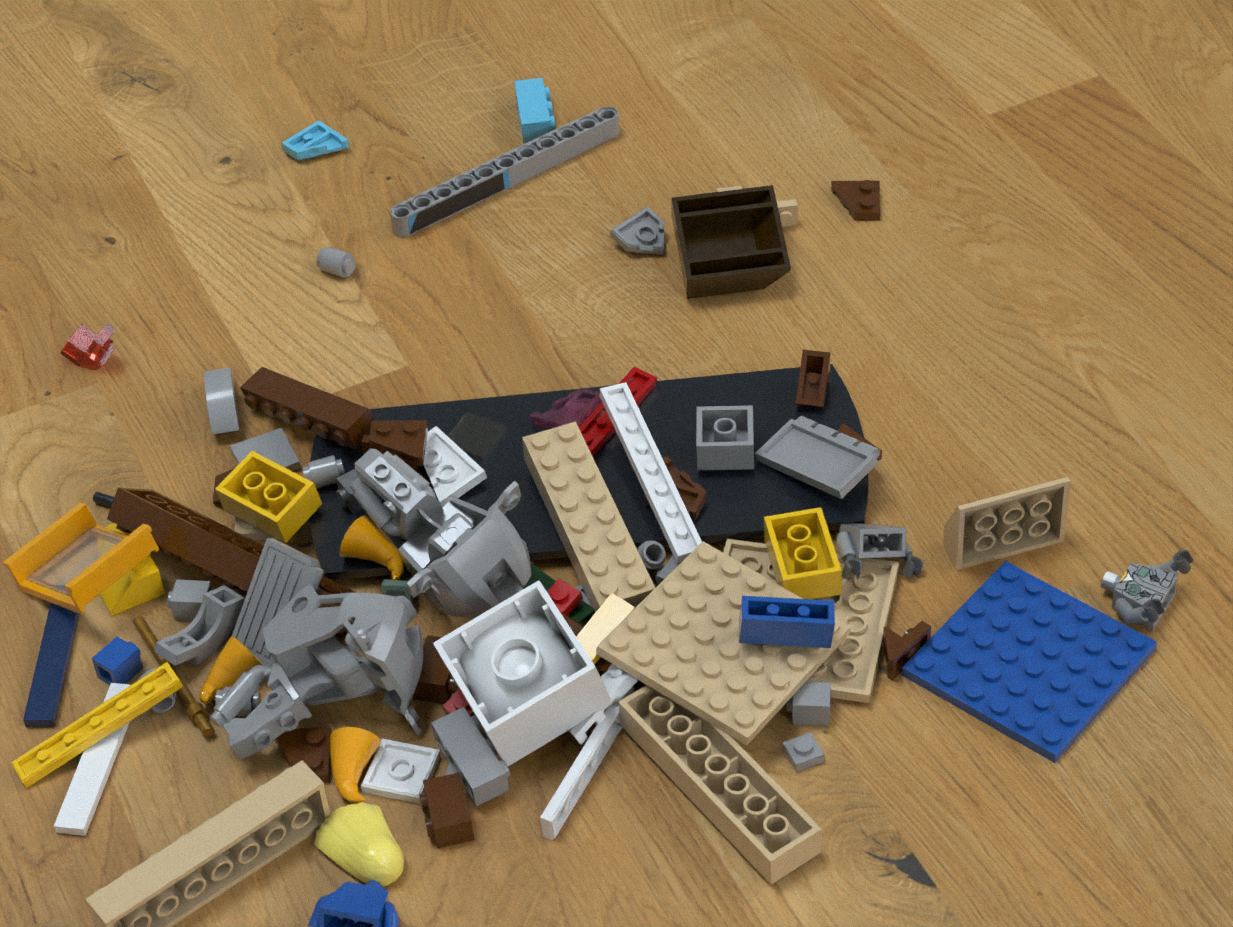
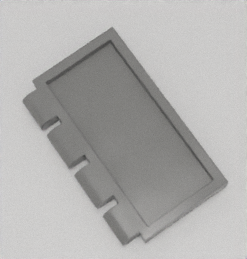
(819, 456)
(275, 582)

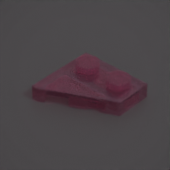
(573, 408)

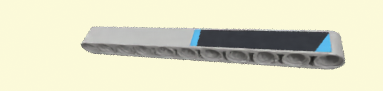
(504, 171)

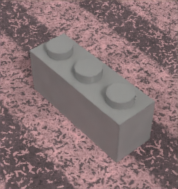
(471, 755)

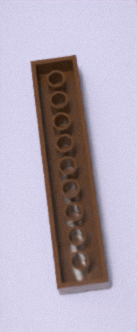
(198, 539)

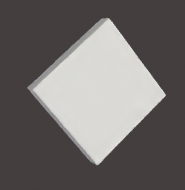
(400, 770)

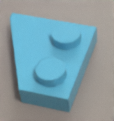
(314, 141)

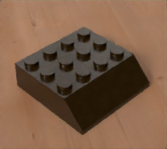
(729, 241)

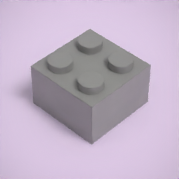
(725, 437)

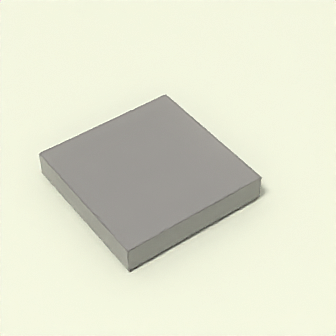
(270, 445)

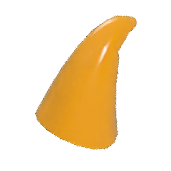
(368, 542)
(226, 670)
(349, 754)

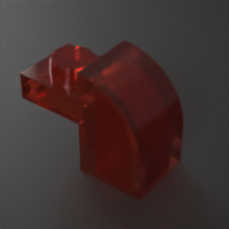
(89, 349)

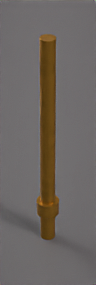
(195, 710)

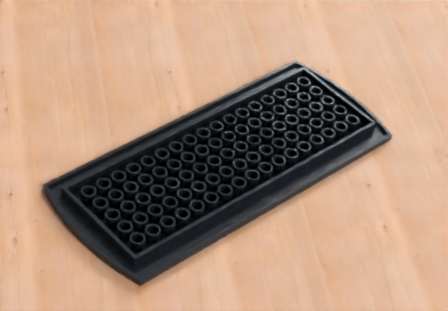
(734, 499)

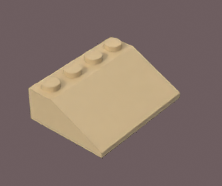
(1007, 524)

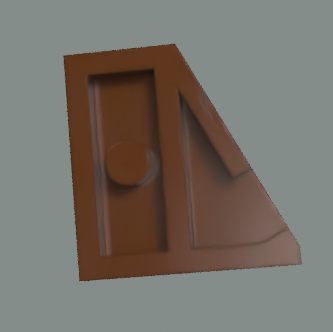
(400, 438)

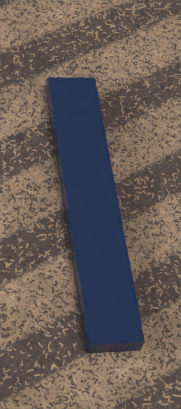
(51, 667)

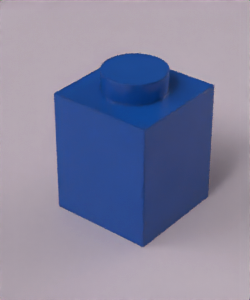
(117, 662)

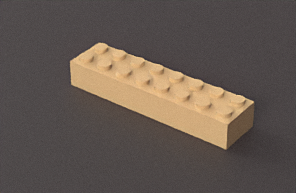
(586, 516)
(723, 783)
(215, 854)

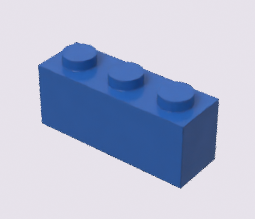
(786, 621)

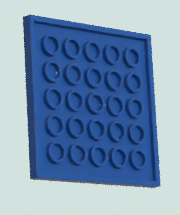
(1029, 660)

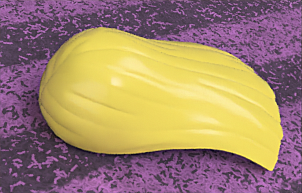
(361, 843)

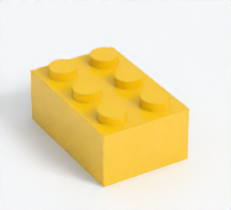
(268, 496)
(803, 554)

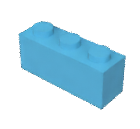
(534, 108)

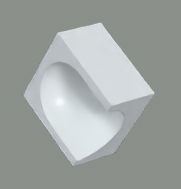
(523, 673)

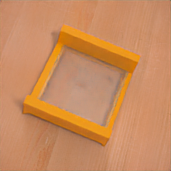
(77, 559)

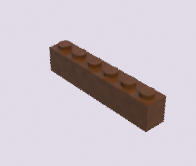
(307, 407)

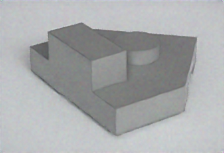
(641, 233)

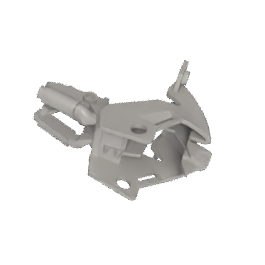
(486, 550)
(318, 669)

